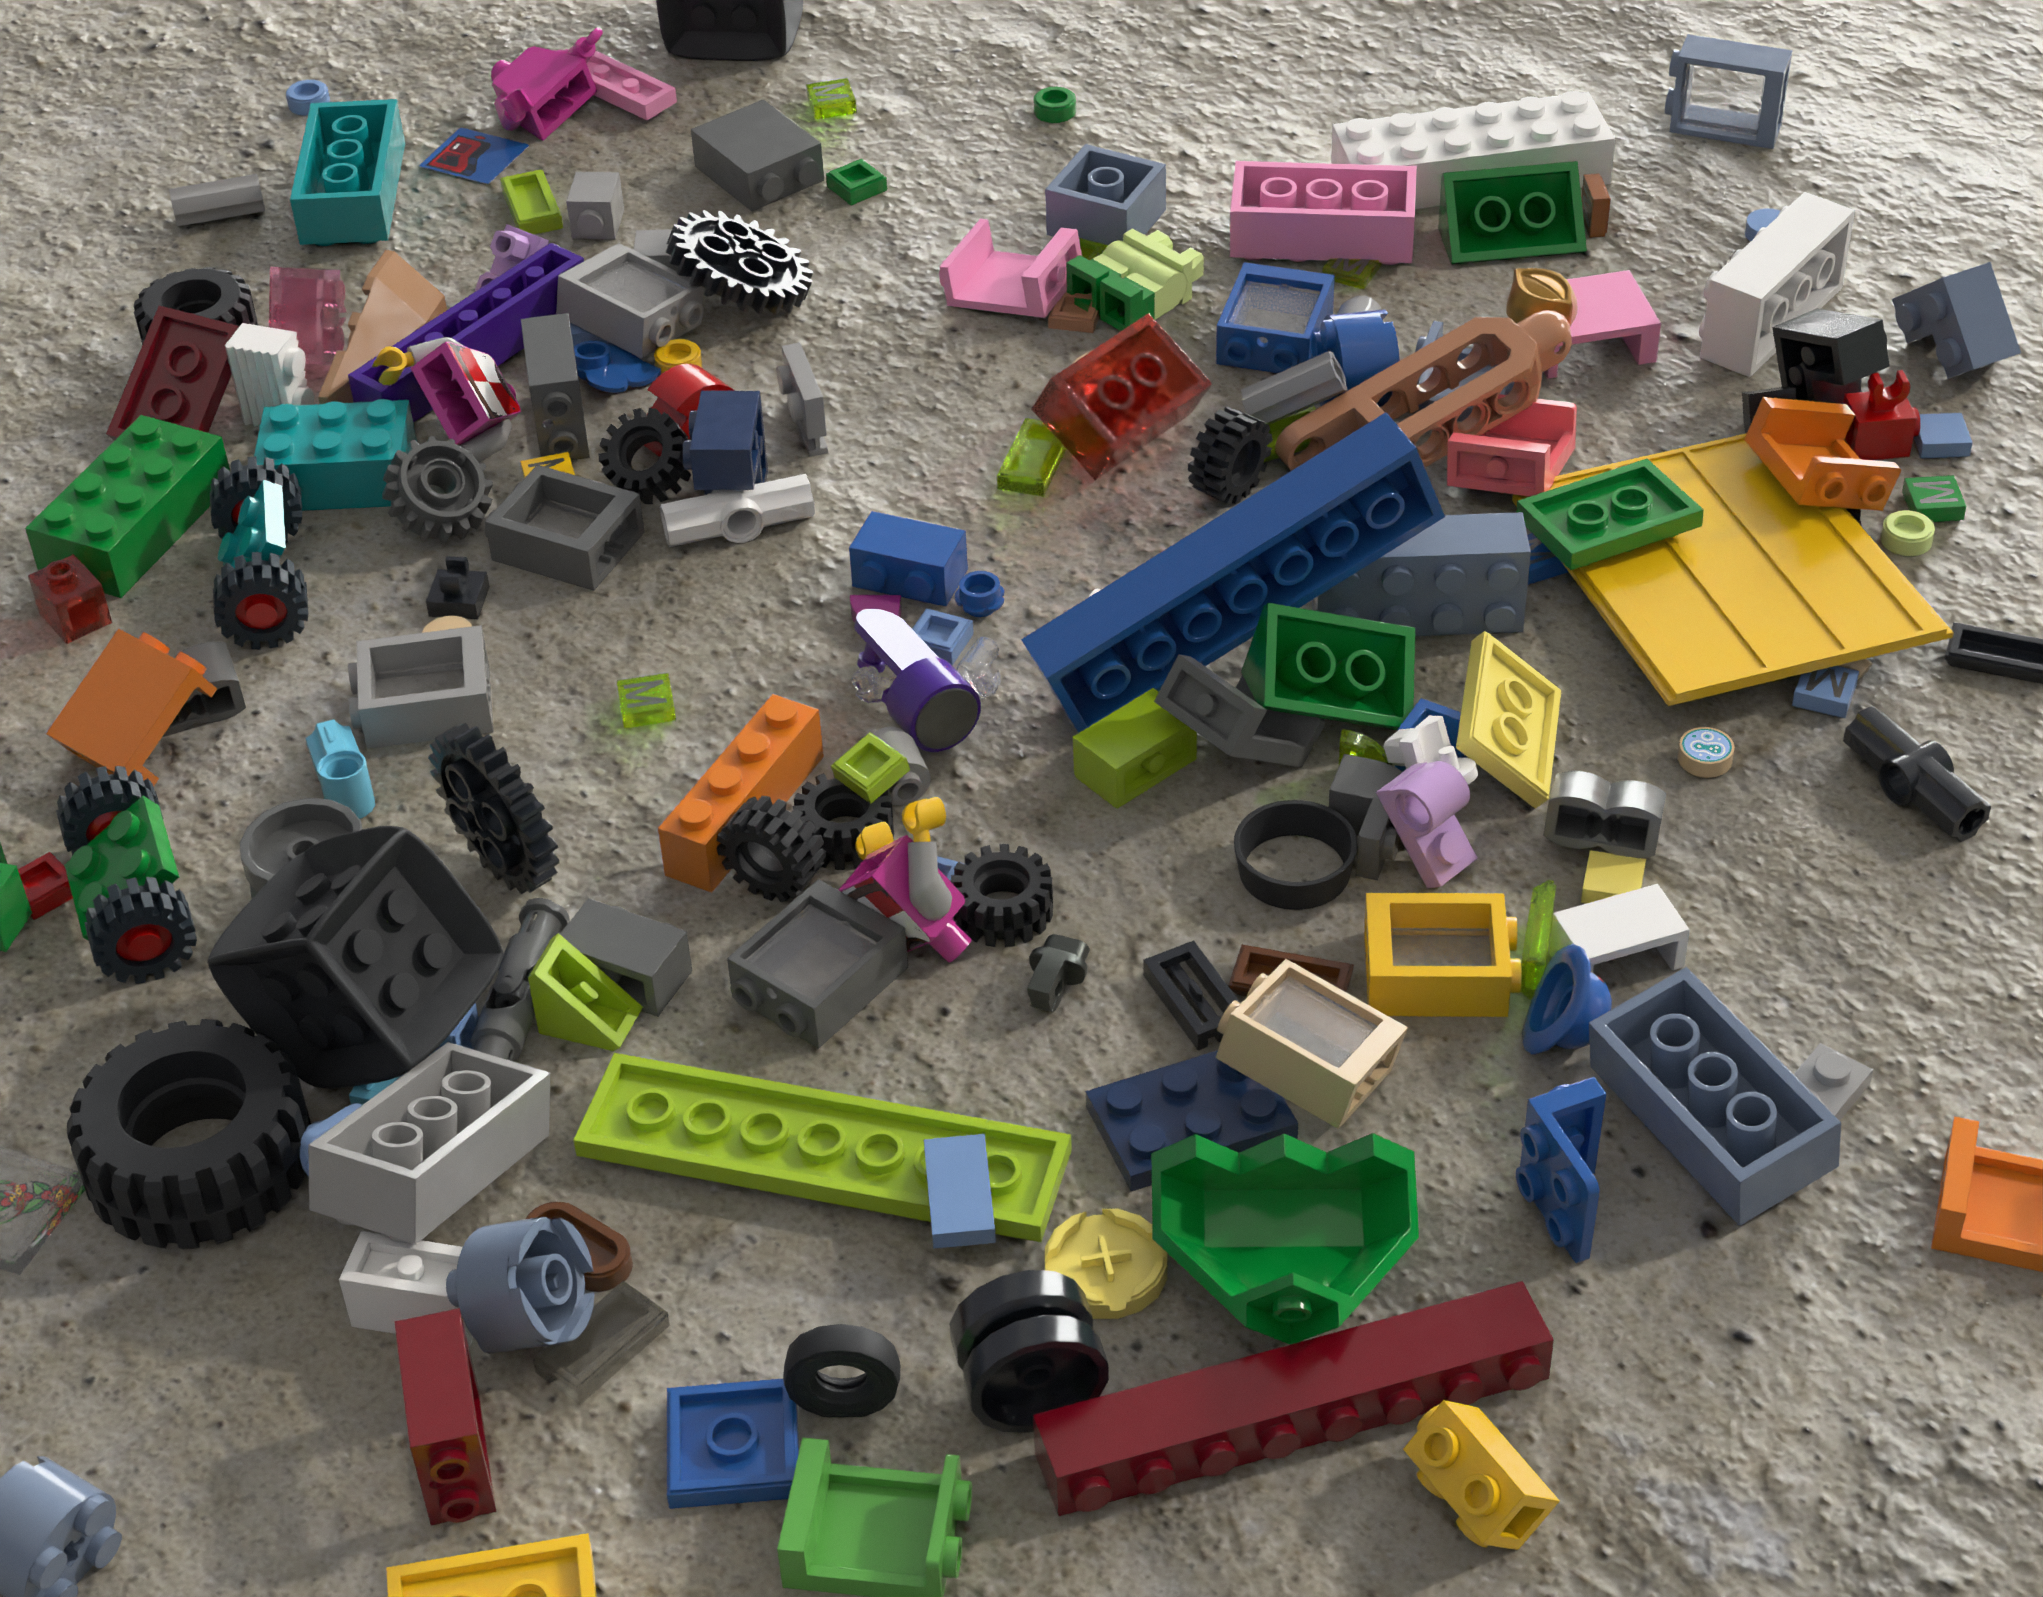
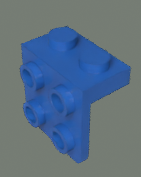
(1560, 1162)

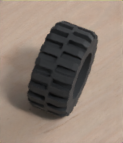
(201, 1187)

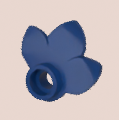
(612, 367)

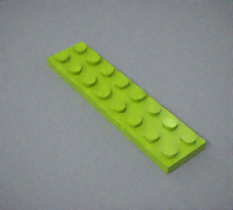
(809, 1142)

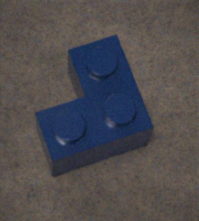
(726, 442)

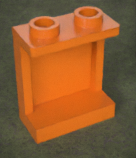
(1812, 461)
(128, 703)
(1989, 1202)

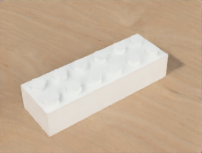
(1481, 138)

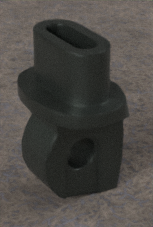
(1055, 966)

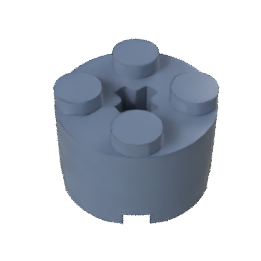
(523, 1284)
(52, 1530)

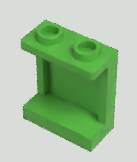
(871, 1527)

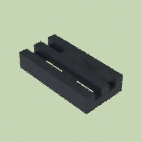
(1176, 1003)

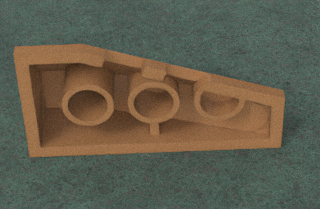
(395, 307)

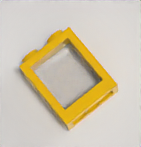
(1440, 954)

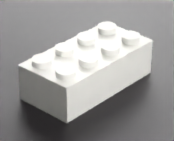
(1776, 277)

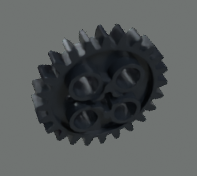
(739, 262)
(493, 808)

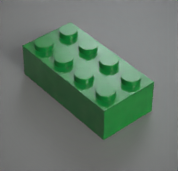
(131, 502)

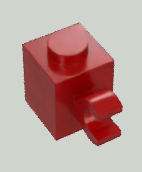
(1882, 420)

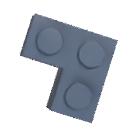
(1964, 318)

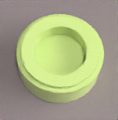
(1907, 533)

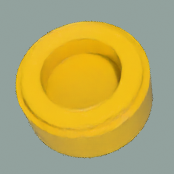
(677, 353)

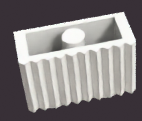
(267, 370)

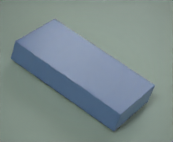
(959, 1191)

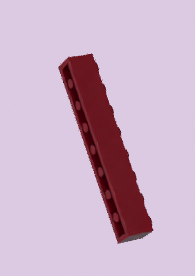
(1290, 1398)

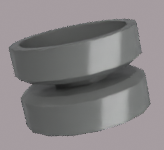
(289, 831)

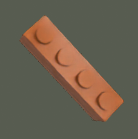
(763, 760)

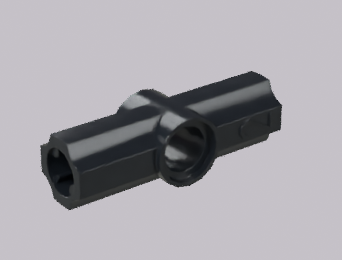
(1917, 773)

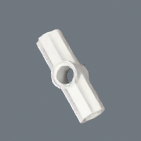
(737, 513)

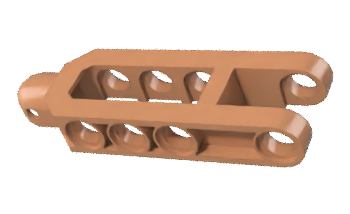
(1518, 349)

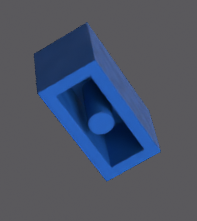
(908, 558)

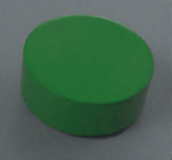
(1054, 104)

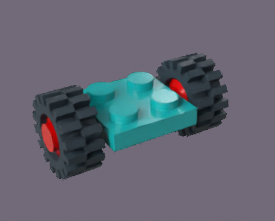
(253, 516)

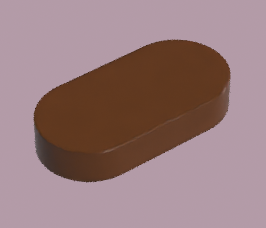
(607, 1248)

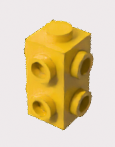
(1479, 1476)

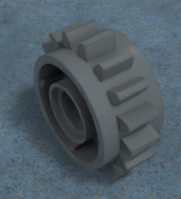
(443, 466)

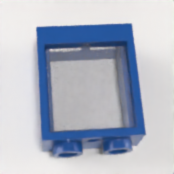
(1272, 317)

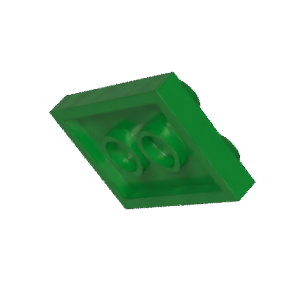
(1610, 514)

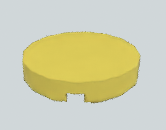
(1109, 1260)

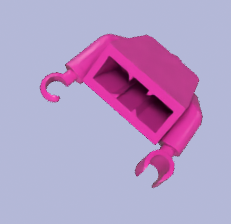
(544, 86)

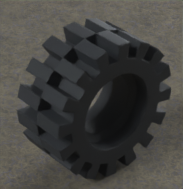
(630, 438)
(1230, 455)
(834, 800)
(771, 848)
(1009, 916)

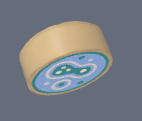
(1706, 752)

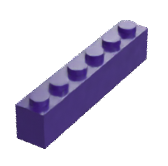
(482, 321)

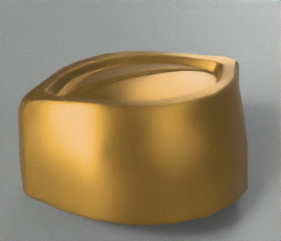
(1538, 291)

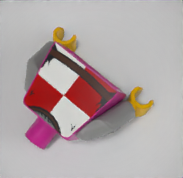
(462, 390)
(905, 880)

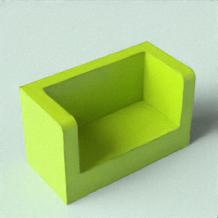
(1132, 750)

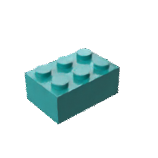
(336, 449)

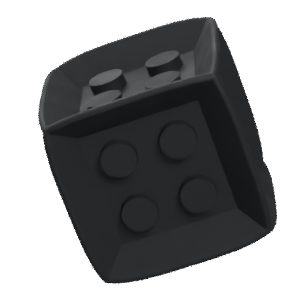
(729, 28)
(357, 957)

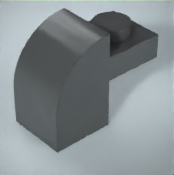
(1356, 799)

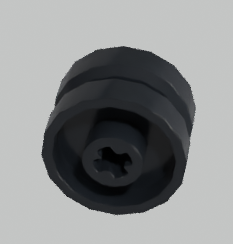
(1027, 1348)

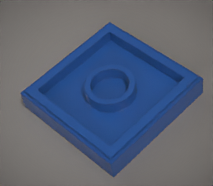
(730, 1443)

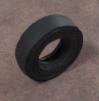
(846, 1347)

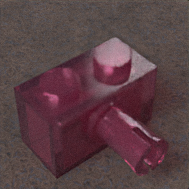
(310, 305)

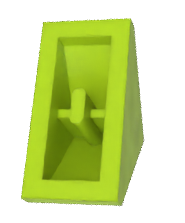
(578, 999)

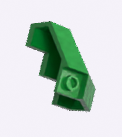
(1284, 1227)

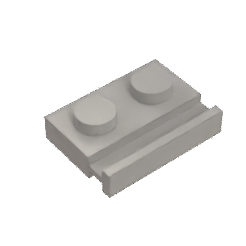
(803, 398)

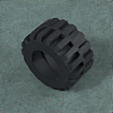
(198, 292)

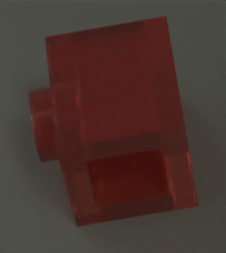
(70, 598)

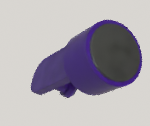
(928, 693)

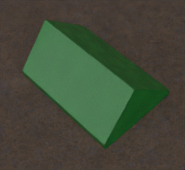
(1512, 213)
(1332, 666)

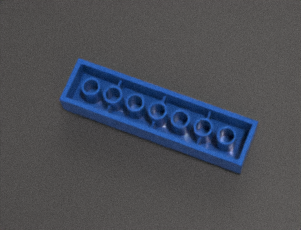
(1213, 584)

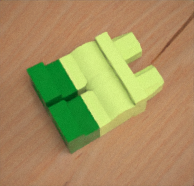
(1135, 277)

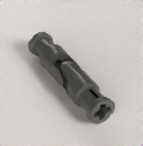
(509, 1004)

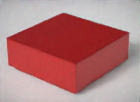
(45, 884)

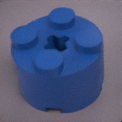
(1360, 345)

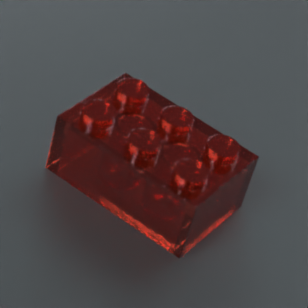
(1121, 396)

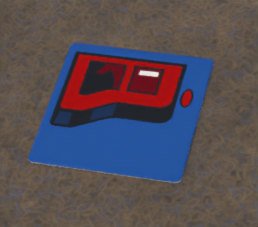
(474, 155)

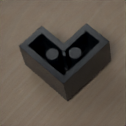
(1829, 353)

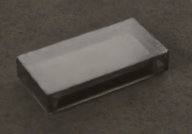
(614, 1335)

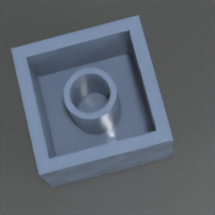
(1106, 195)

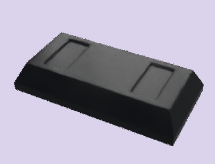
(1996, 652)

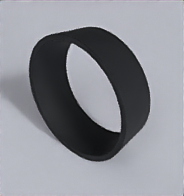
(1299, 819)

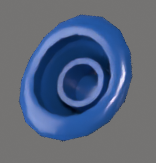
(1565, 1003)

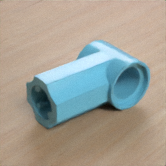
(341, 767)

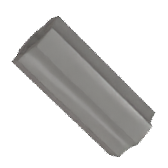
(216, 199)
(1295, 389)

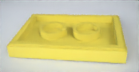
(1509, 719)

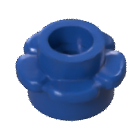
(980, 593)

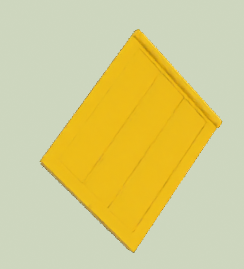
(1754, 588)

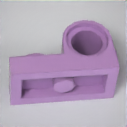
(1422, 811)

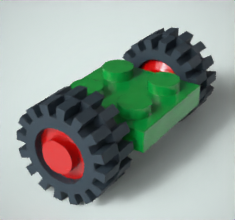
(124, 876)

